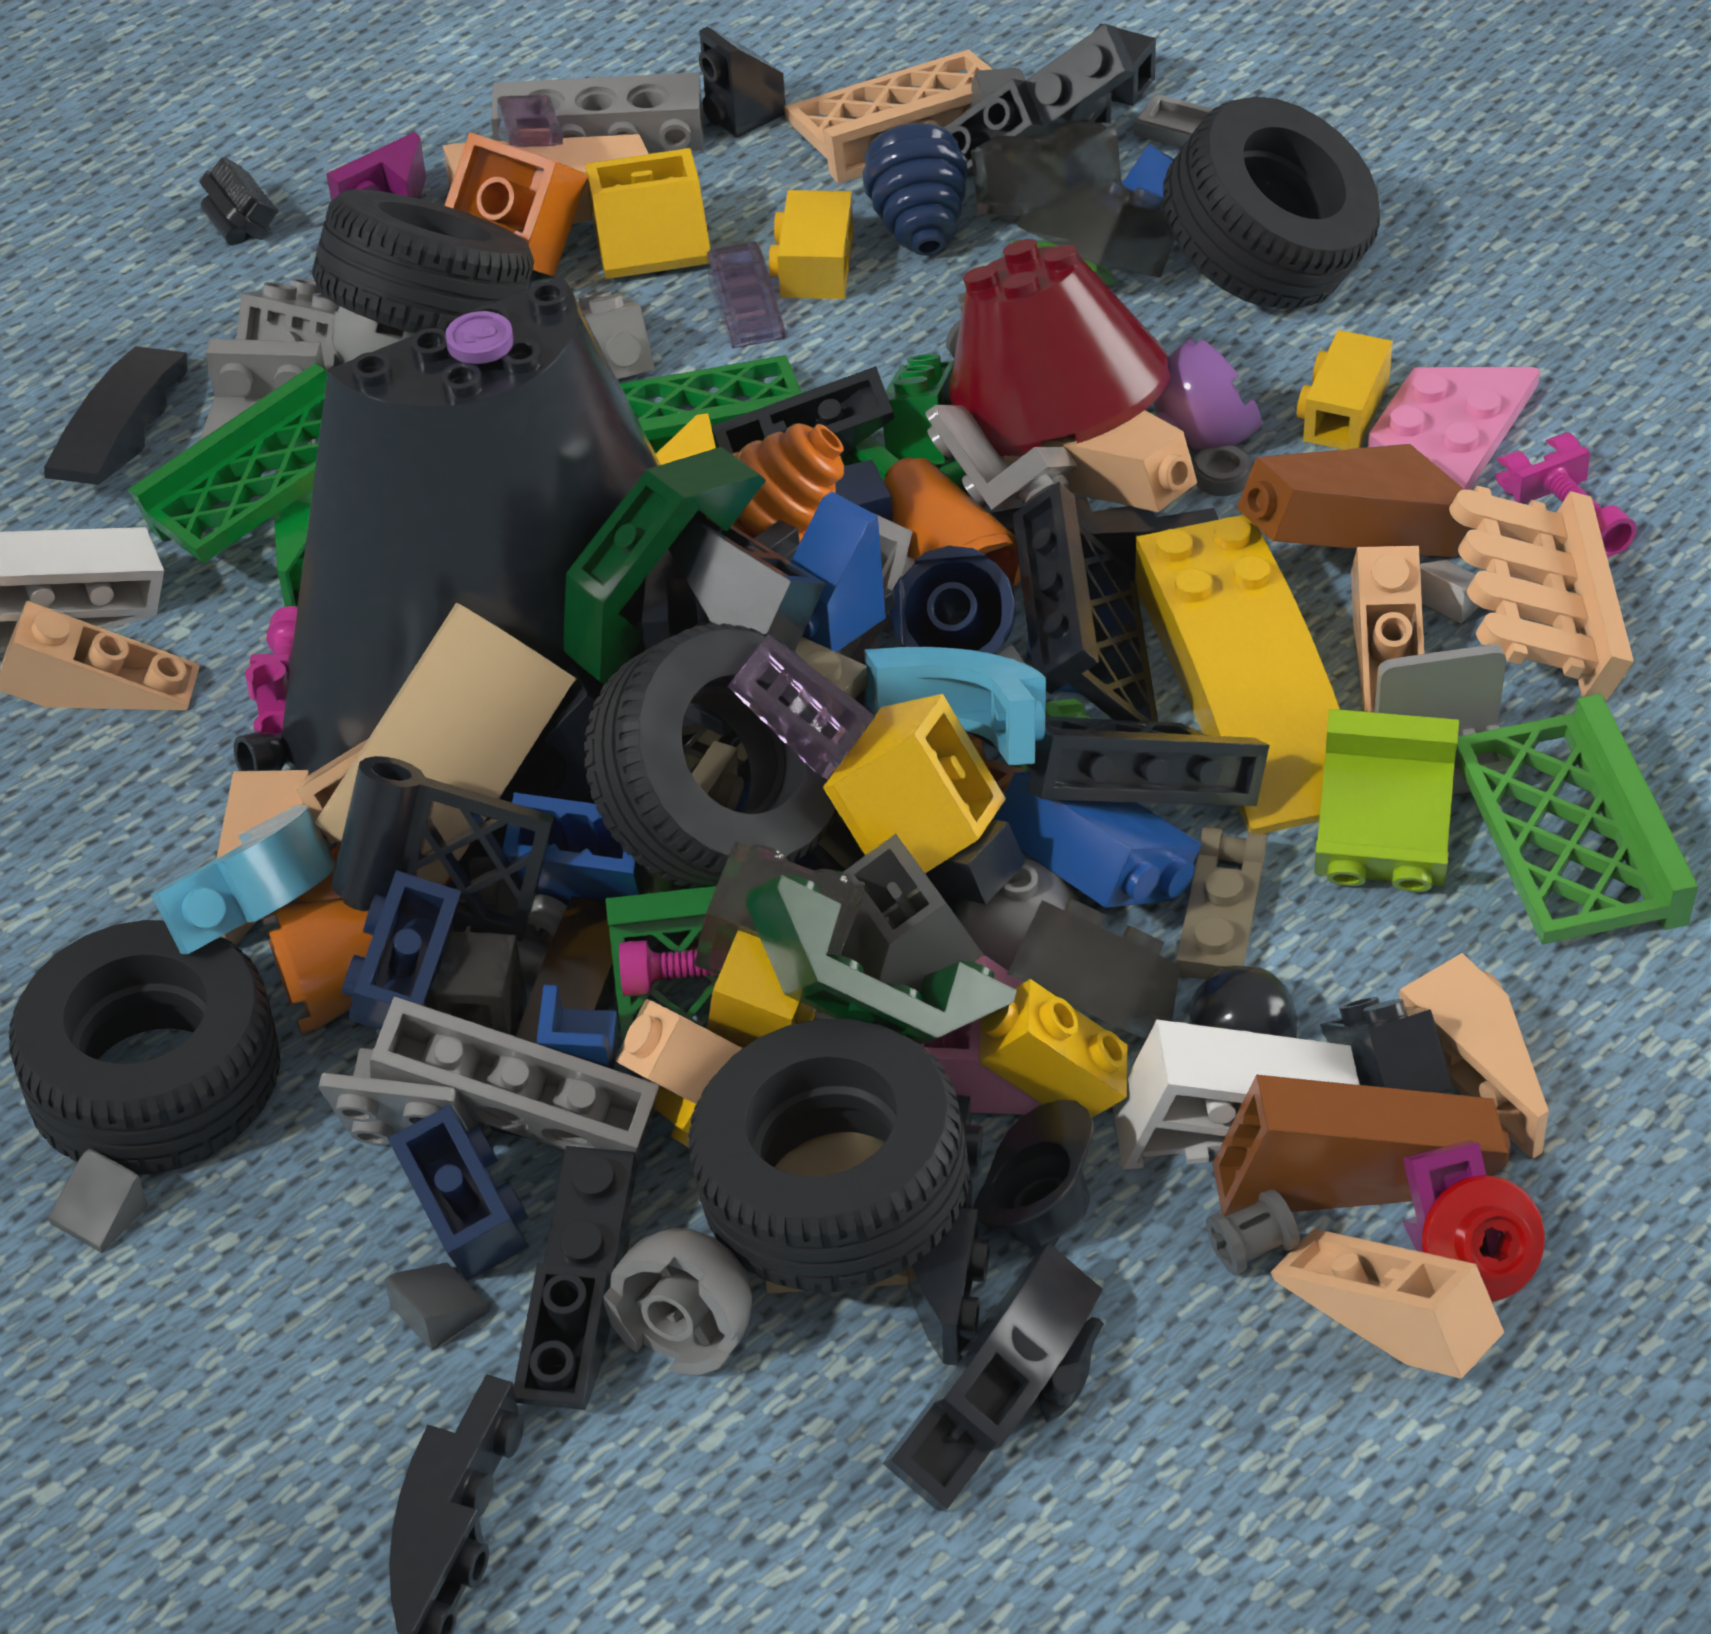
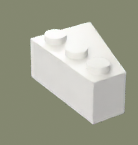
(82, 573)
(1196, 1078)

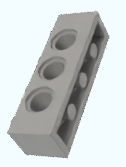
(657, 107)
(515, 1080)

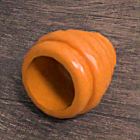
(798, 473)

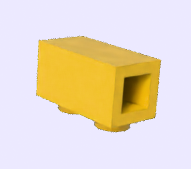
(1345, 390)
(1054, 1051)

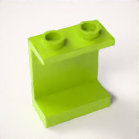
(1386, 799)

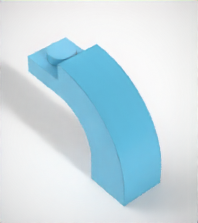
(985, 691)
(256, 878)

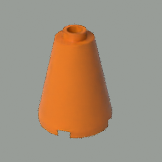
(946, 515)
(314, 955)

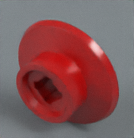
(1470, 1207)

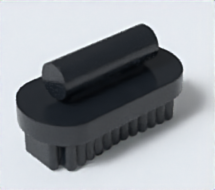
(236, 203)

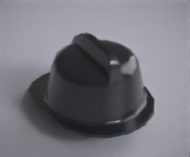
(1038, 1176)

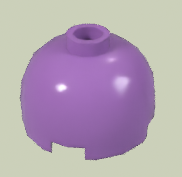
(1204, 399)

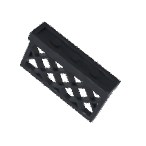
(1082, 610)
(1144, 763)

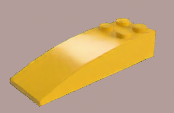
(1242, 656)

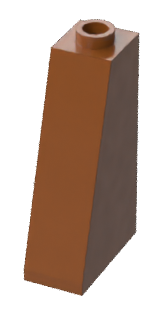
(1355, 500)
(1343, 1142)

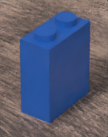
(1101, 847)
(580, 854)

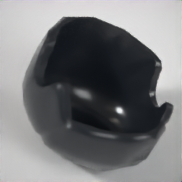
(1245, 1001)

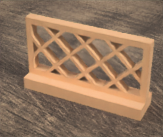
(846, 140)

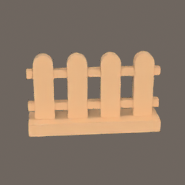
(1575, 590)

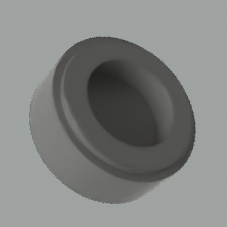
(1222, 470)

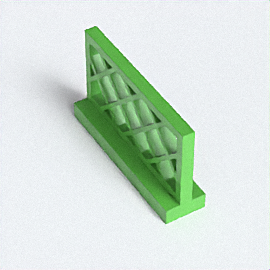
(1628, 818)

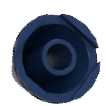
(954, 602)

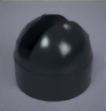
(259, 752)

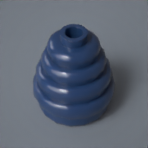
(917, 184)

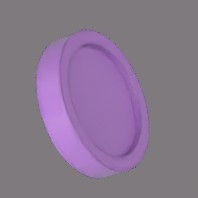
(479, 337)

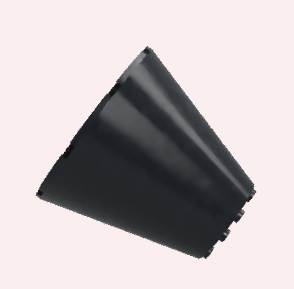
(450, 492)

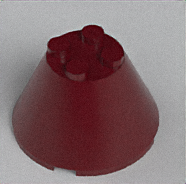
(1050, 351)

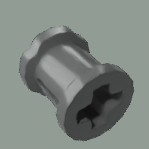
(1253, 1231)

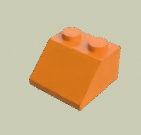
(519, 193)

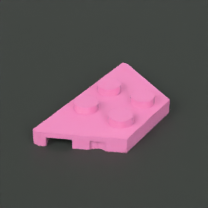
(1456, 415)

